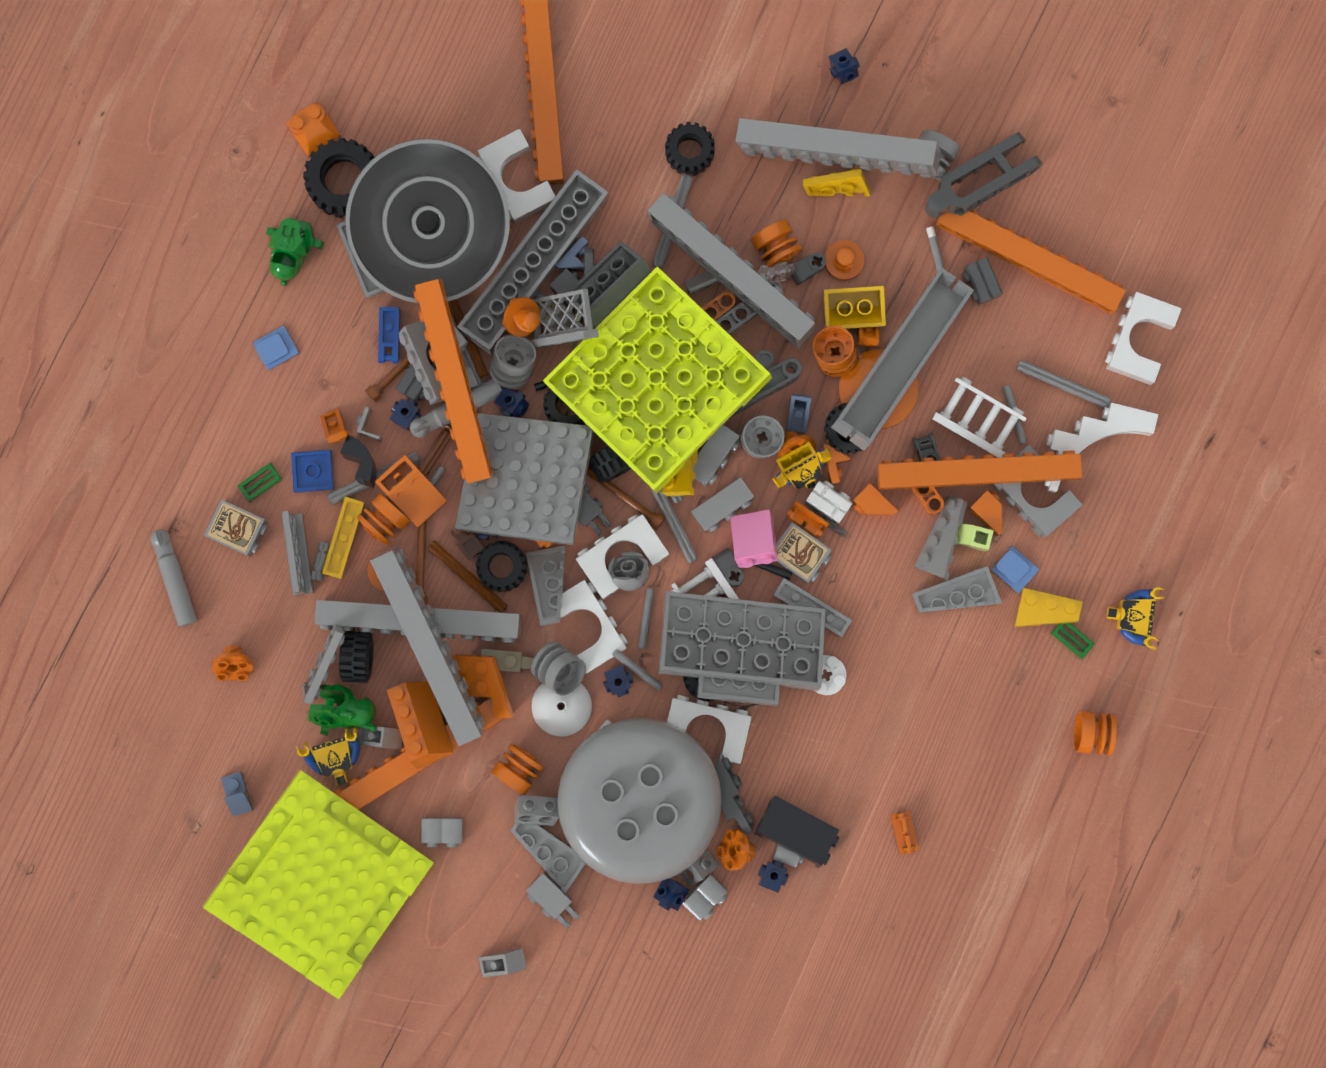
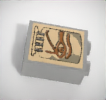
(236, 528)
(802, 553)

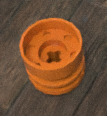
(775, 242)
(835, 341)
(383, 519)
(1092, 732)
(518, 769)

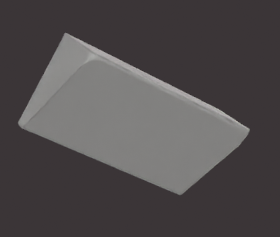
(700, 282)

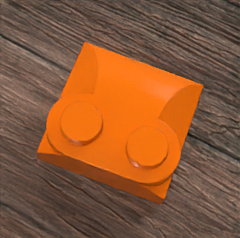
(312, 128)

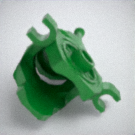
(289, 248)
(347, 714)

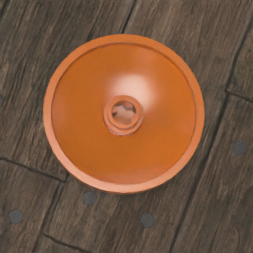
(849, 384)

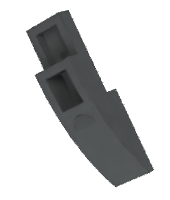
(730, 786)

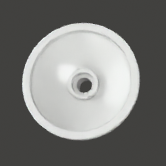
(565, 721)

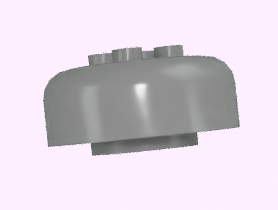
(427, 216)
(639, 800)

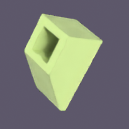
(975, 537)

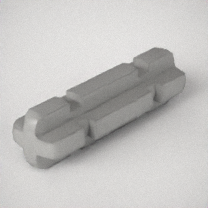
(319, 562)

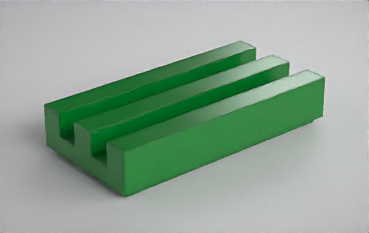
(273, 473)
(1085, 649)

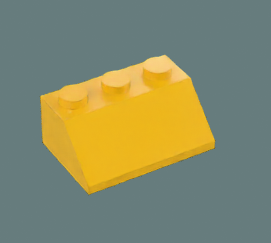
(854, 307)

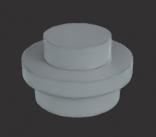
(765, 358)

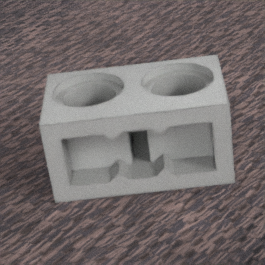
(536, 810)

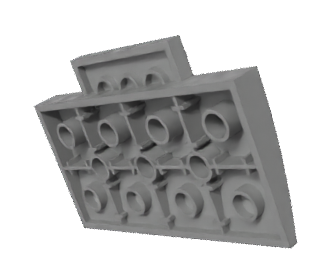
(741, 646)

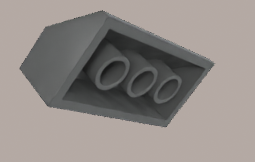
(612, 281)

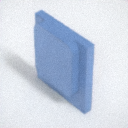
(275, 348)
(1015, 569)

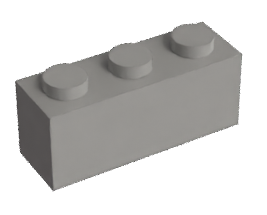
(715, 455)
(723, 505)

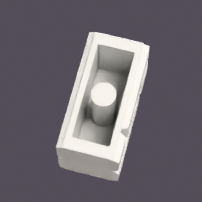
(829, 501)

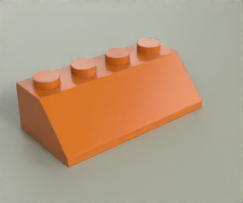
(420, 723)

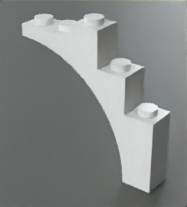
(1117, 420)

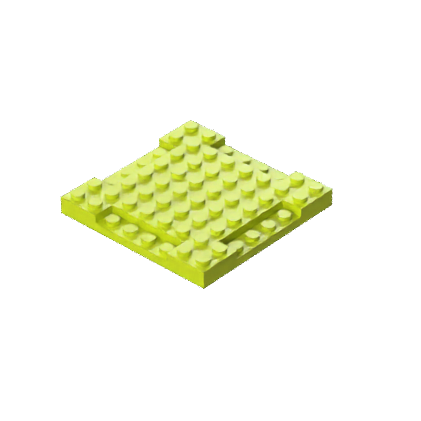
(657, 379)
(318, 884)

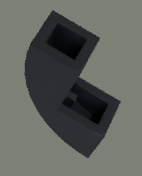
(357, 452)

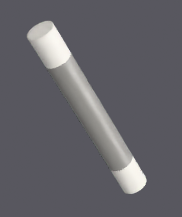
(935, 248)

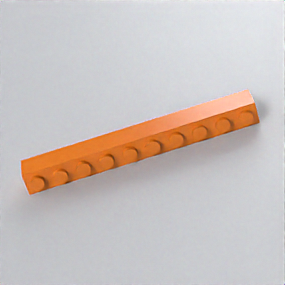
(542, 91)
(1034, 259)
(453, 380)
(979, 471)
(399, 769)

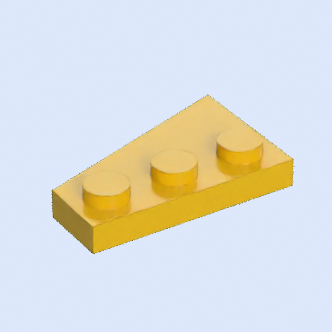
(843, 182)
(682, 482)
(1044, 608)

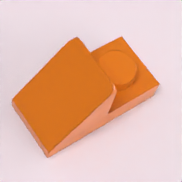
(868, 336)
(334, 426)
(833, 471)

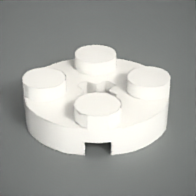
(837, 678)

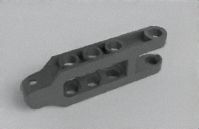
(946, 200)
(779, 380)

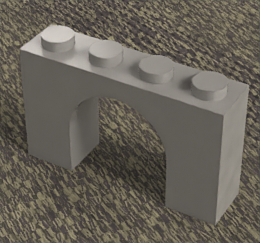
(414, 340)
(1042, 519)

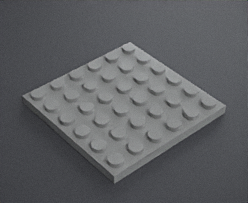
(535, 480)

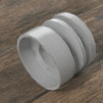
(948, 148)
(512, 361)
(772, 432)
(558, 668)

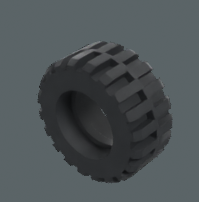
(319, 165)

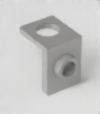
(362, 422)
(701, 868)

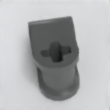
(805, 270)
(926, 450)
(727, 564)

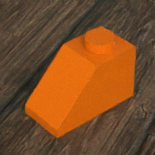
(873, 503)
(989, 511)

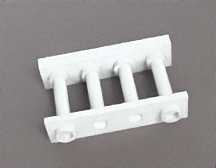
(962, 427)
(711, 570)

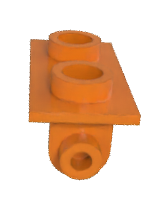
(800, 513)
(904, 832)

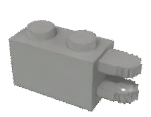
(551, 898)

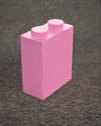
(754, 538)

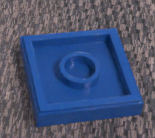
(312, 471)

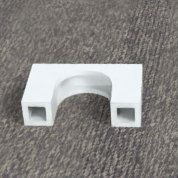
(496, 157)
(1123, 358)
(637, 532)
(582, 598)
(735, 723)

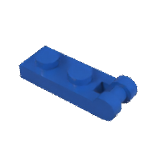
(389, 334)

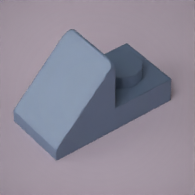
(571, 259)
(798, 413)
(236, 794)

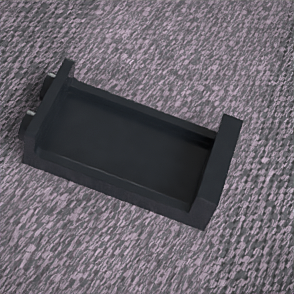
(797, 831)

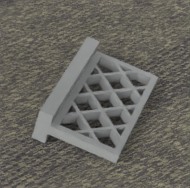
(567, 335)
(297, 553)

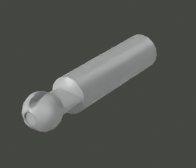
(481, 394)
(173, 579)

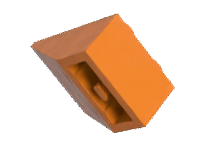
(411, 491)

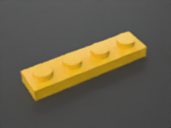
(343, 538)

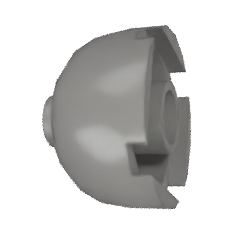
(629, 571)

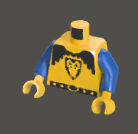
(801, 467)
(1136, 616)
(333, 756)

